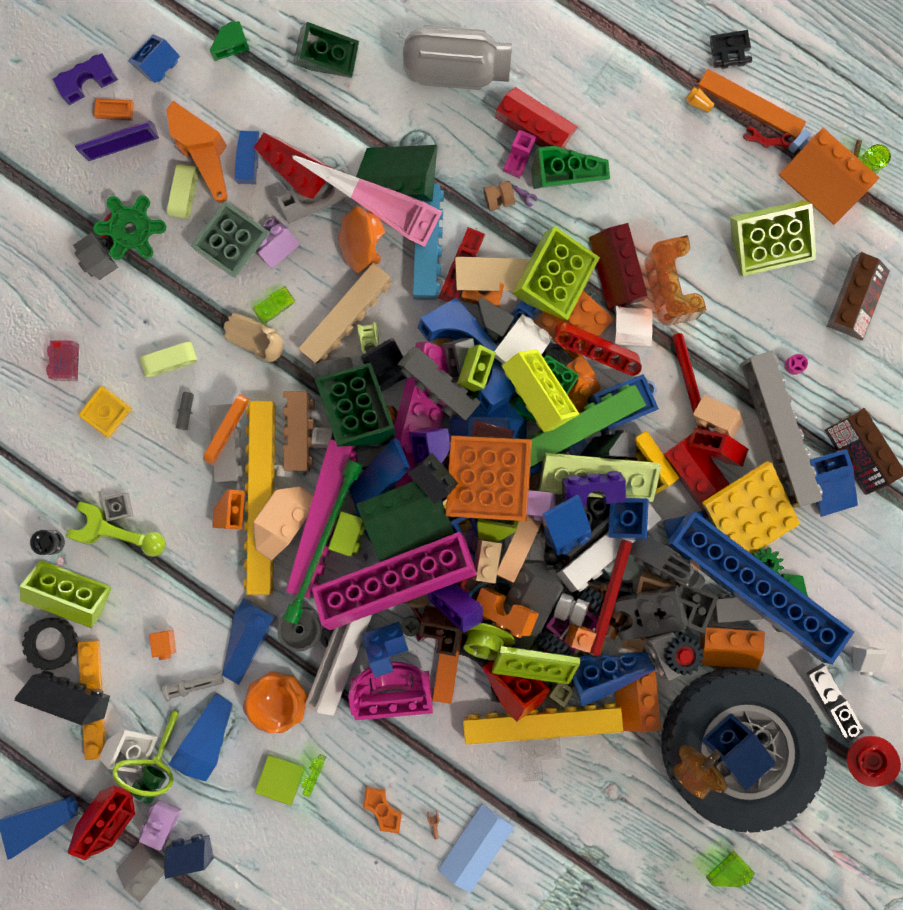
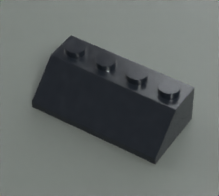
(64, 698)

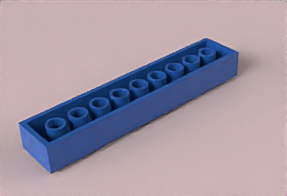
(760, 588)

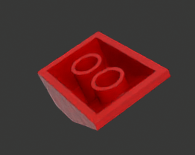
(516, 694)

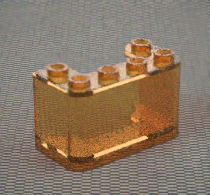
(669, 302)

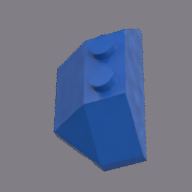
(504, 417)

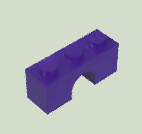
(70, 82)
(611, 486)

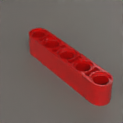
(591, 343)

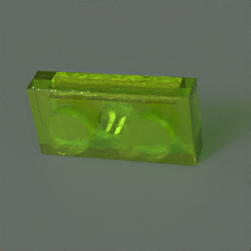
(310, 782)

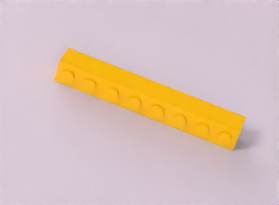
(546, 724)

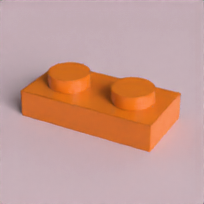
(580, 392)

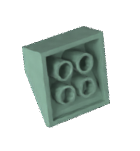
(229, 239)

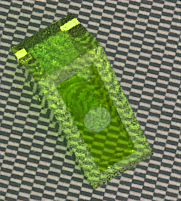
(731, 872)

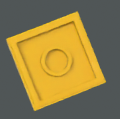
(105, 411)

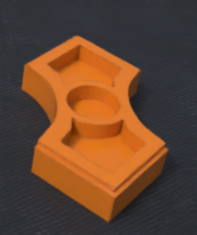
(377, 803)

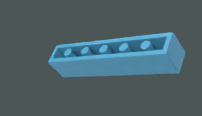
(426, 258)

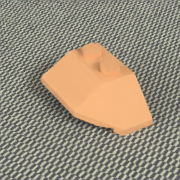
(280, 520)

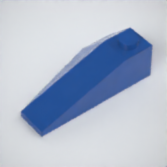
(247, 634)
(606, 674)
(202, 745)

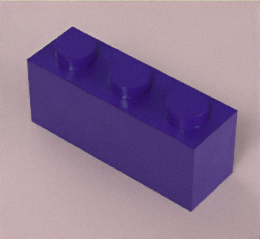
(457, 606)

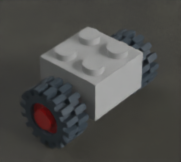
(674, 654)

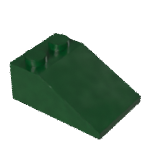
(325, 51)

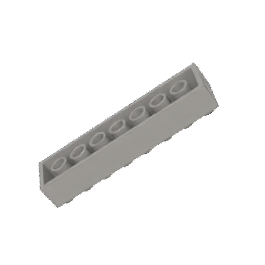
(781, 429)

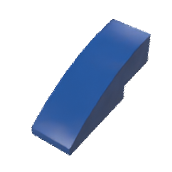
(246, 158)

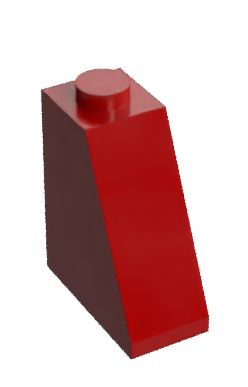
(718, 446)

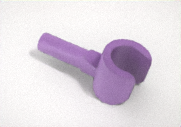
(526, 196)

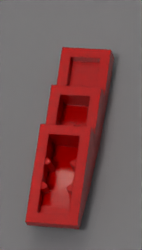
(469, 248)

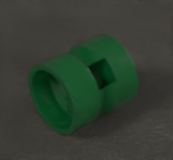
(150, 780)

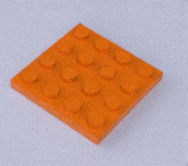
(490, 477)

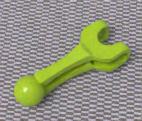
(97, 527)

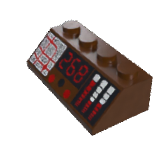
(859, 296)
(869, 452)

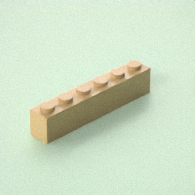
(345, 314)

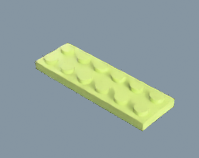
(639, 476)

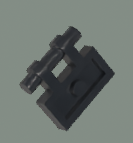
(730, 43)

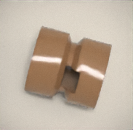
(499, 195)

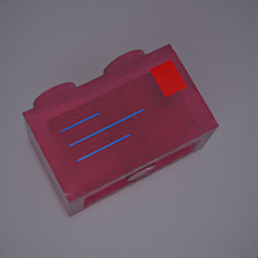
(63, 360)

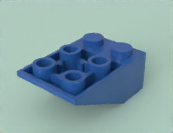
(837, 482)

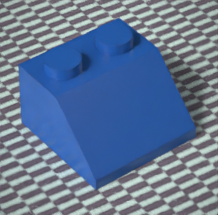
(154, 58)

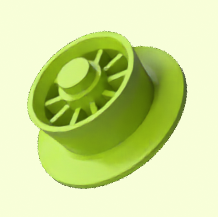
(486, 640)

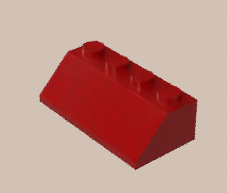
(527, 114)
(696, 472)

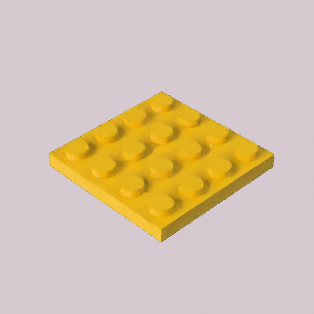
(753, 509)

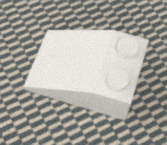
(522, 337)

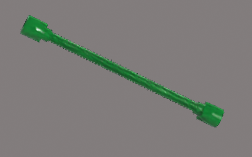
(294, 610)

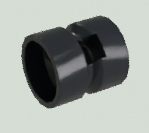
(47, 542)

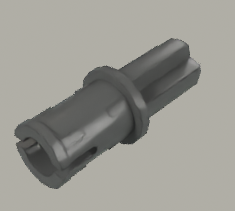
(185, 411)

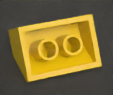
(649, 452)

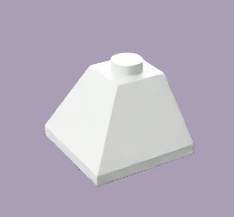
(127, 746)

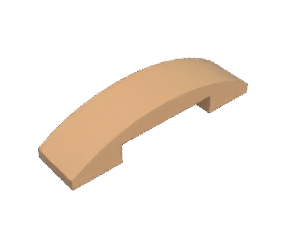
(518, 548)

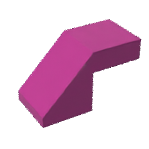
(519, 154)

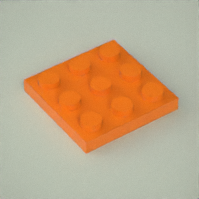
(586, 315)

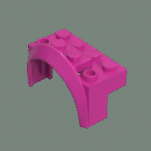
(371, 705)

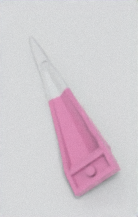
(403, 213)

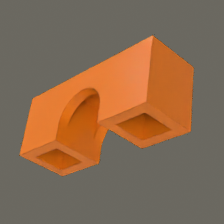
(519, 620)

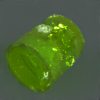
(876, 157)

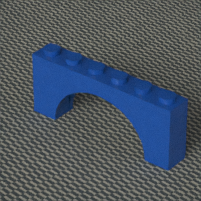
(456, 322)

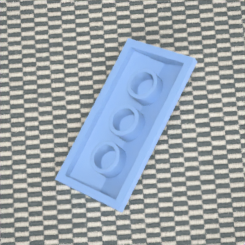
(475, 848)

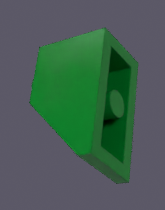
(229, 41)

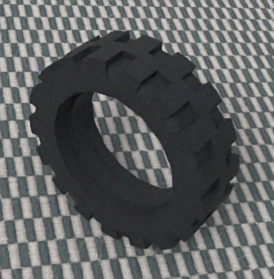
(30, 643)

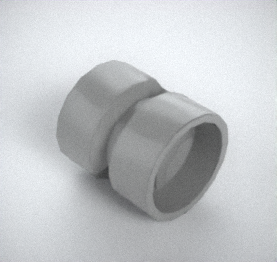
(570, 609)

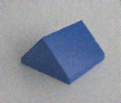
(629, 519)

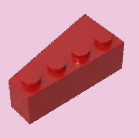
(280, 157)

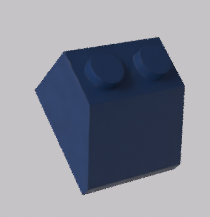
(188, 856)

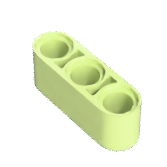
(182, 191)
(168, 359)

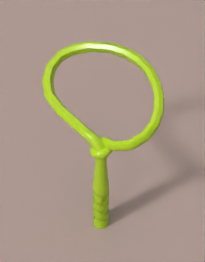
(156, 760)

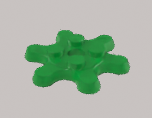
(120, 218)

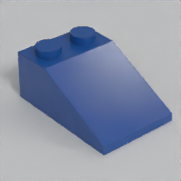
(644, 390)
(566, 526)

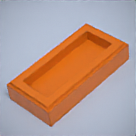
(113, 109)

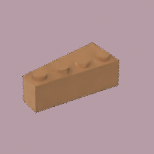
(298, 431)

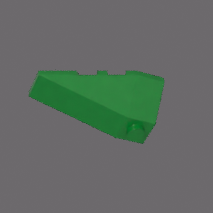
(562, 167)

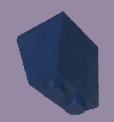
(741, 751)

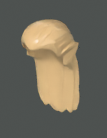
(254, 337)

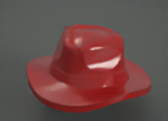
(873, 761)

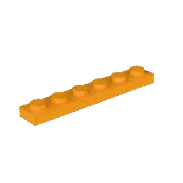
(91, 675)

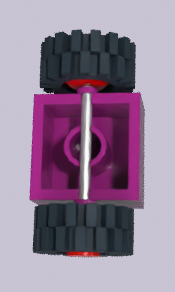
(556, 630)

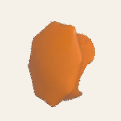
(359, 238)
(275, 702)

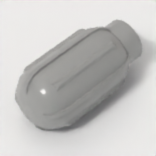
(455, 57)

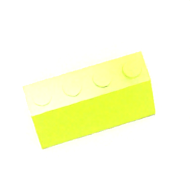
(539, 390)

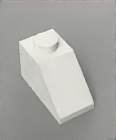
(868, 659)

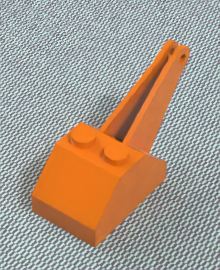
(201, 143)

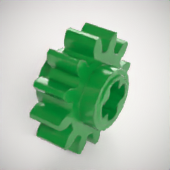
(771, 558)

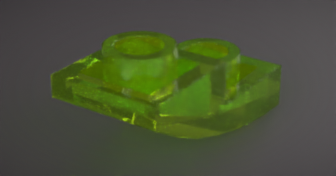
(274, 305)

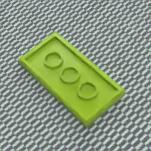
(535, 665)

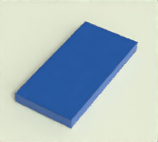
(380, 474)

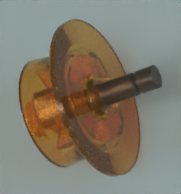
(699, 773)

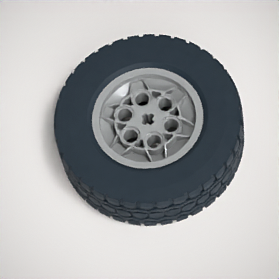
(790, 737)

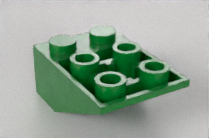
(565, 377)

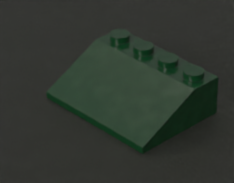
(401, 169)
(355, 407)
(403, 520)

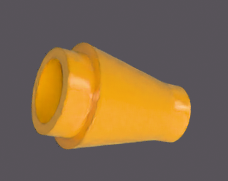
(699, 100)

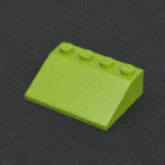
(774, 237)
(556, 274)

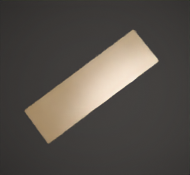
(487, 273)

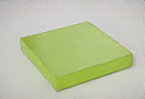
(280, 780)

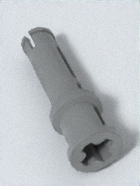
(184, 687)

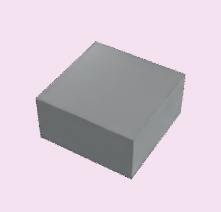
(117, 507)

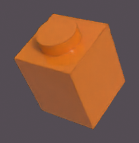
(580, 638)
(162, 644)

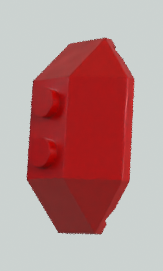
(102, 822)

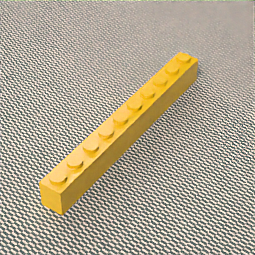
(259, 490)

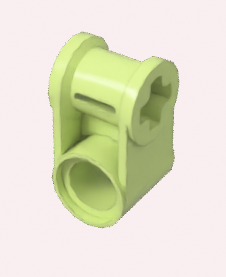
(368, 336)

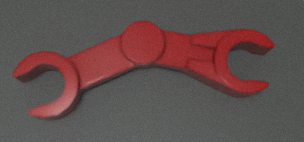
(766, 142)

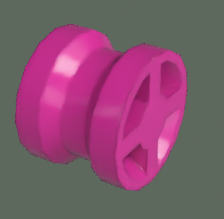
(800, 362)

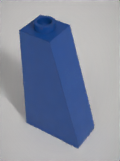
(31, 825)

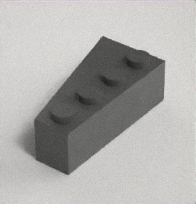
(437, 384)

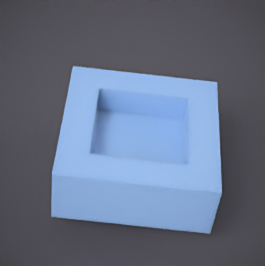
(800, 142)

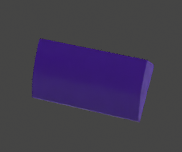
(118, 141)

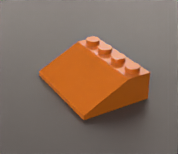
(828, 176)

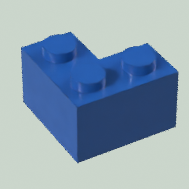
(381, 645)

